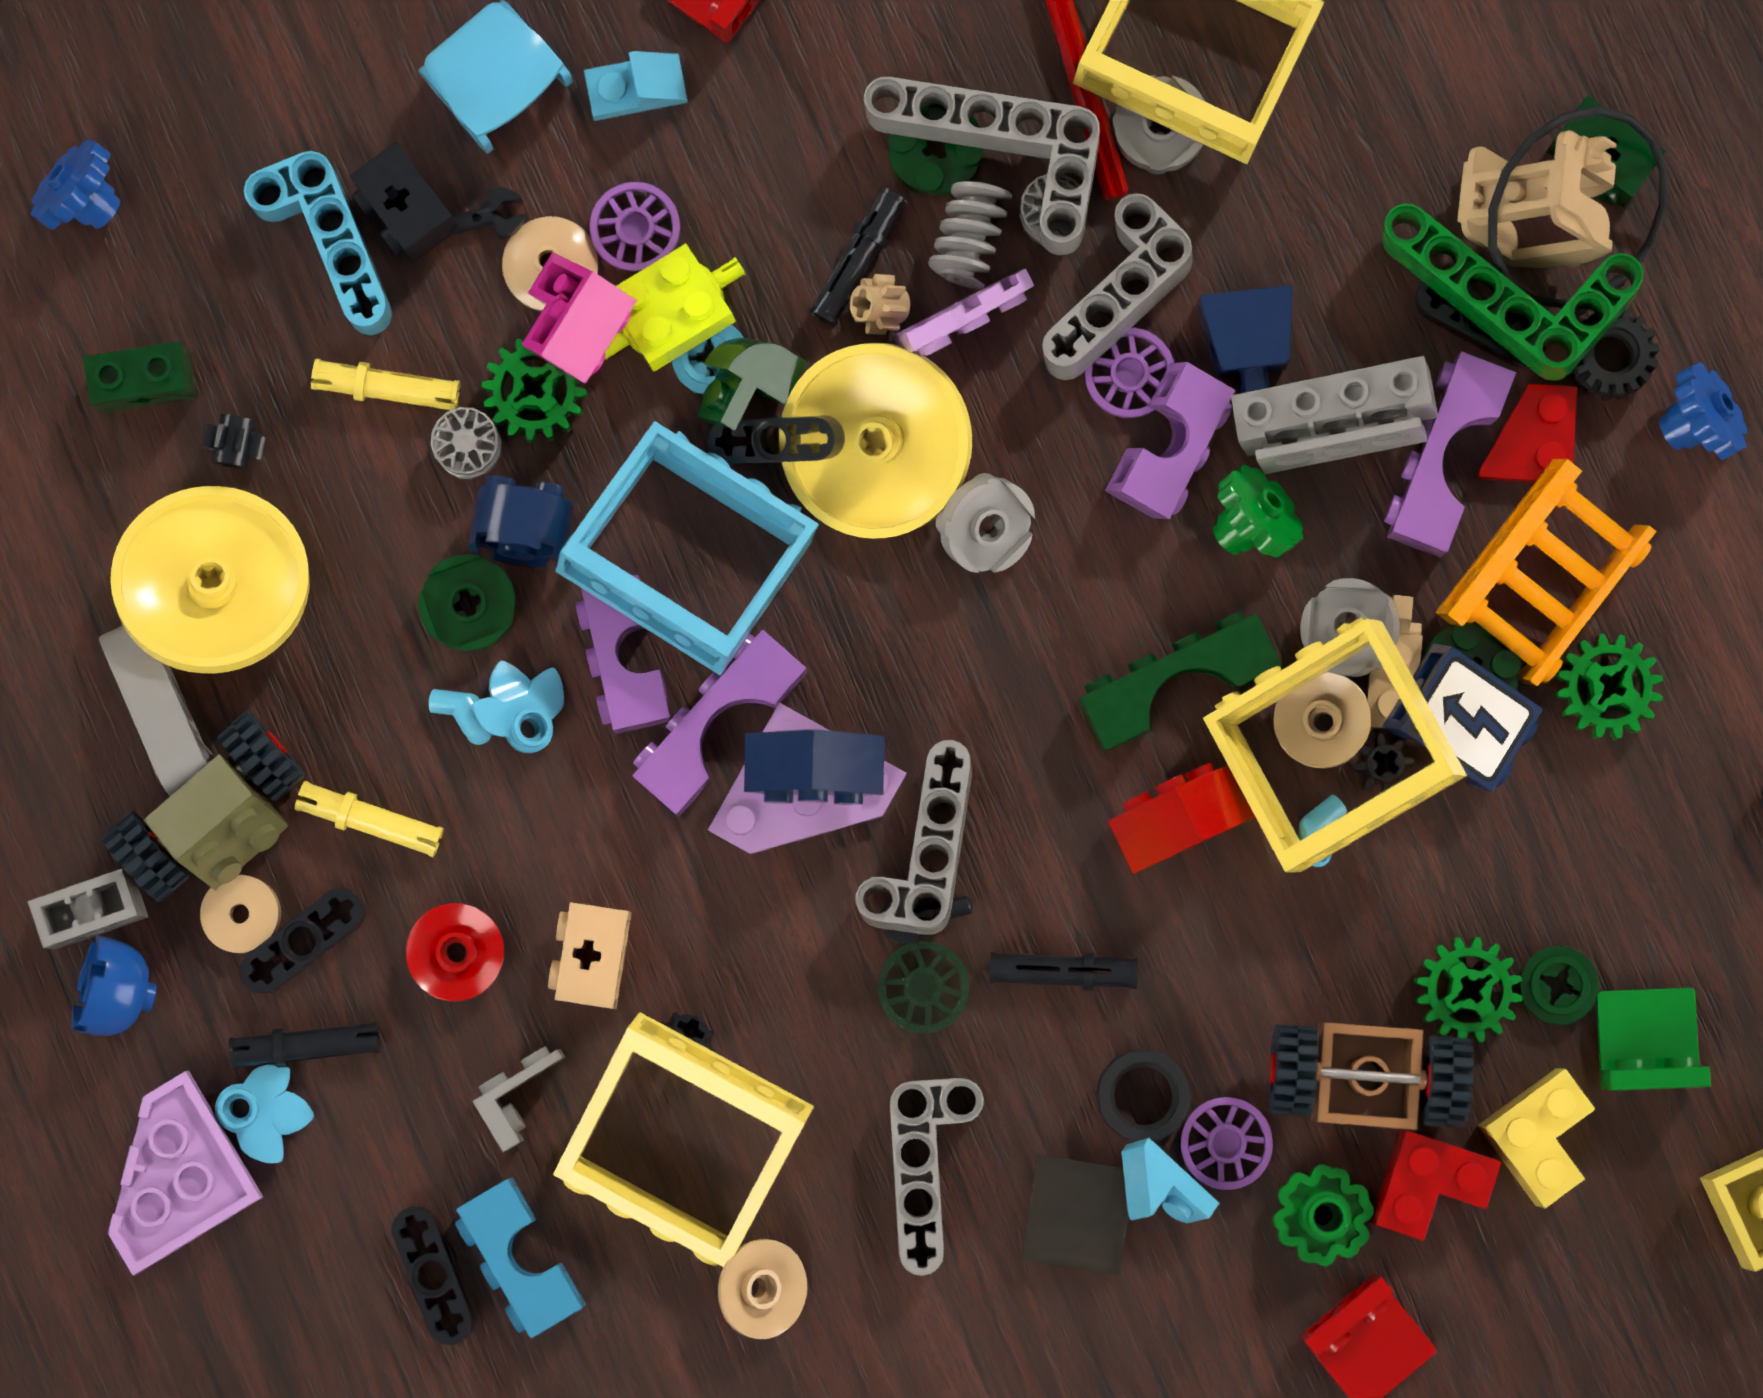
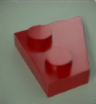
(1533, 435)

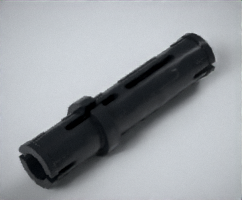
(867, 240)
(1123, 971)
(303, 1045)

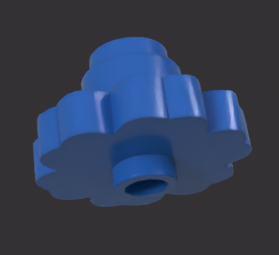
(77, 189)
(1704, 414)

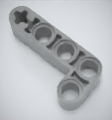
(1109, 294)
(156, 710)
(928, 838)
(927, 1175)

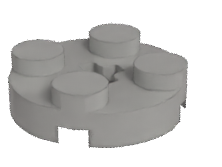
(1149, 150)
(966, 510)
(1334, 606)

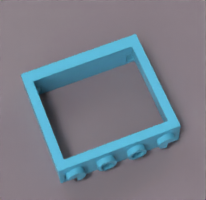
(647, 605)

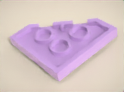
(964, 315)
(761, 826)
(176, 1176)

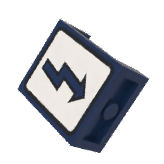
(1476, 713)

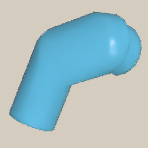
(460, 706)
(1322, 815)

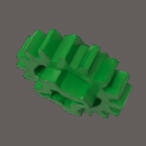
(518, 405)
(1626, 700)
(1482, 1007)

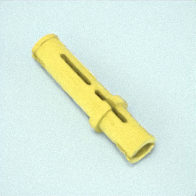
(386, 385)
(367, 818)

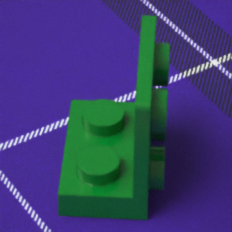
(1649, 1039)

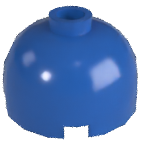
(112, 988)

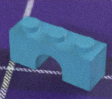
(534, 1298)

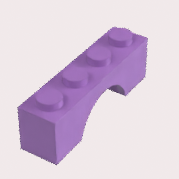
(1428, 510)
(759, 675)

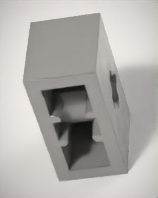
(87, 909)

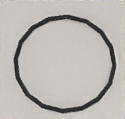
(1522, 150)

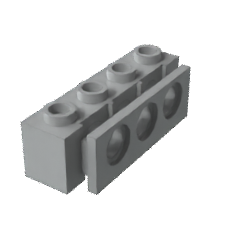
(1334, 404)

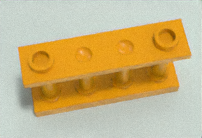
(1499, 566)

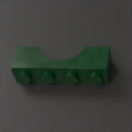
(1234, 655)

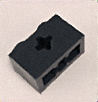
(395, 177)

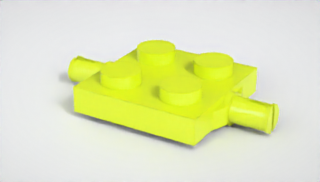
(675, 307)

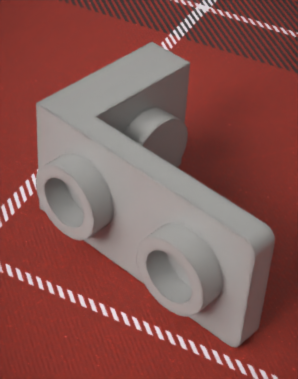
(503, 1120)

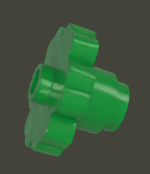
(1256, 515)
(1348, 1209)

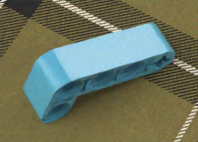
(332, 245)

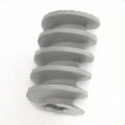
(967, 232)

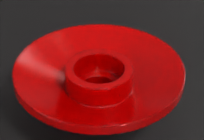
(429, 952)

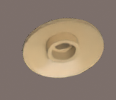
(537, 238)
(1325, 695)
(779, 1294)

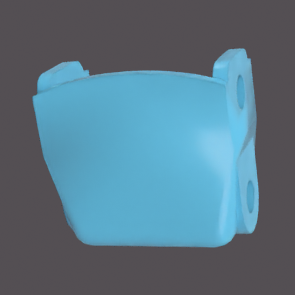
(492, 70)

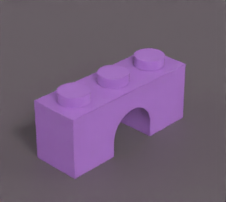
(1194, 409)
(629, 698)

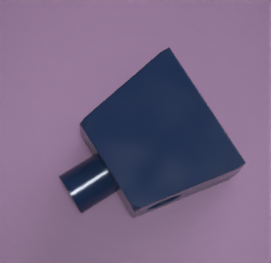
(1248, 333)

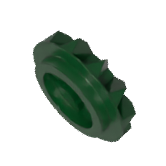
(1579, 975)

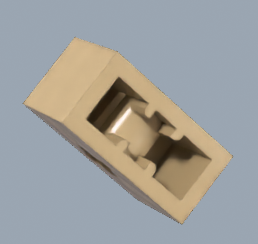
(602, 981)

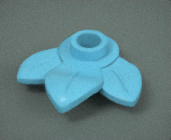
(519, 700)
(270, 1113)

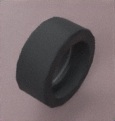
(1180, 1093)

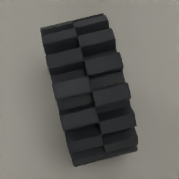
(1640, 365)

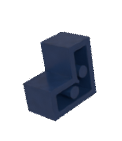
(814, 766)

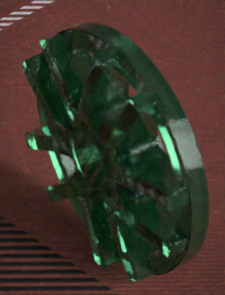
(923, 986)

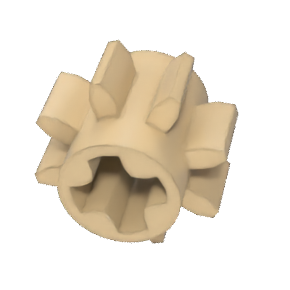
(880, 304)

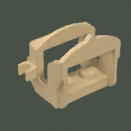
(1541, 189)

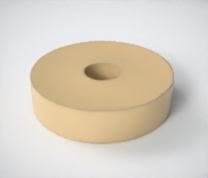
(218, 919)

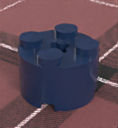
(520, 522)

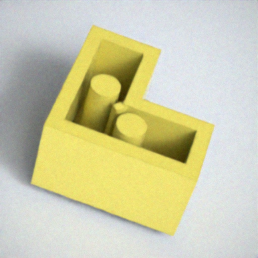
(1527, 1133)

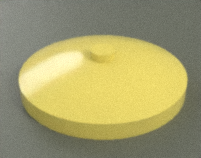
(901, 446)
(210, 579)

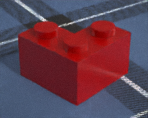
(1179, 816)
(1420, 1172)

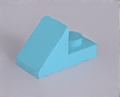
(636, 86)
(1156, 1178)

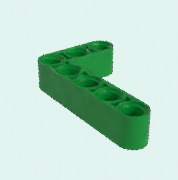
(1509, 298)

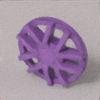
(634, 226)
(1129, 374)
(1226, 1143)

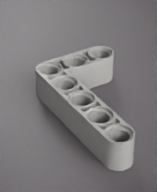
(1001, 136)

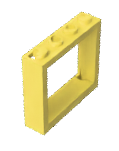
(1183, 111)
(1278, 683)
(715, 1076)

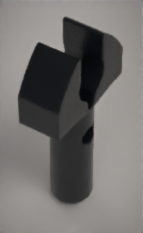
(486, 216)
(960, 907)

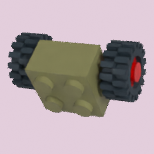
(213, 819)

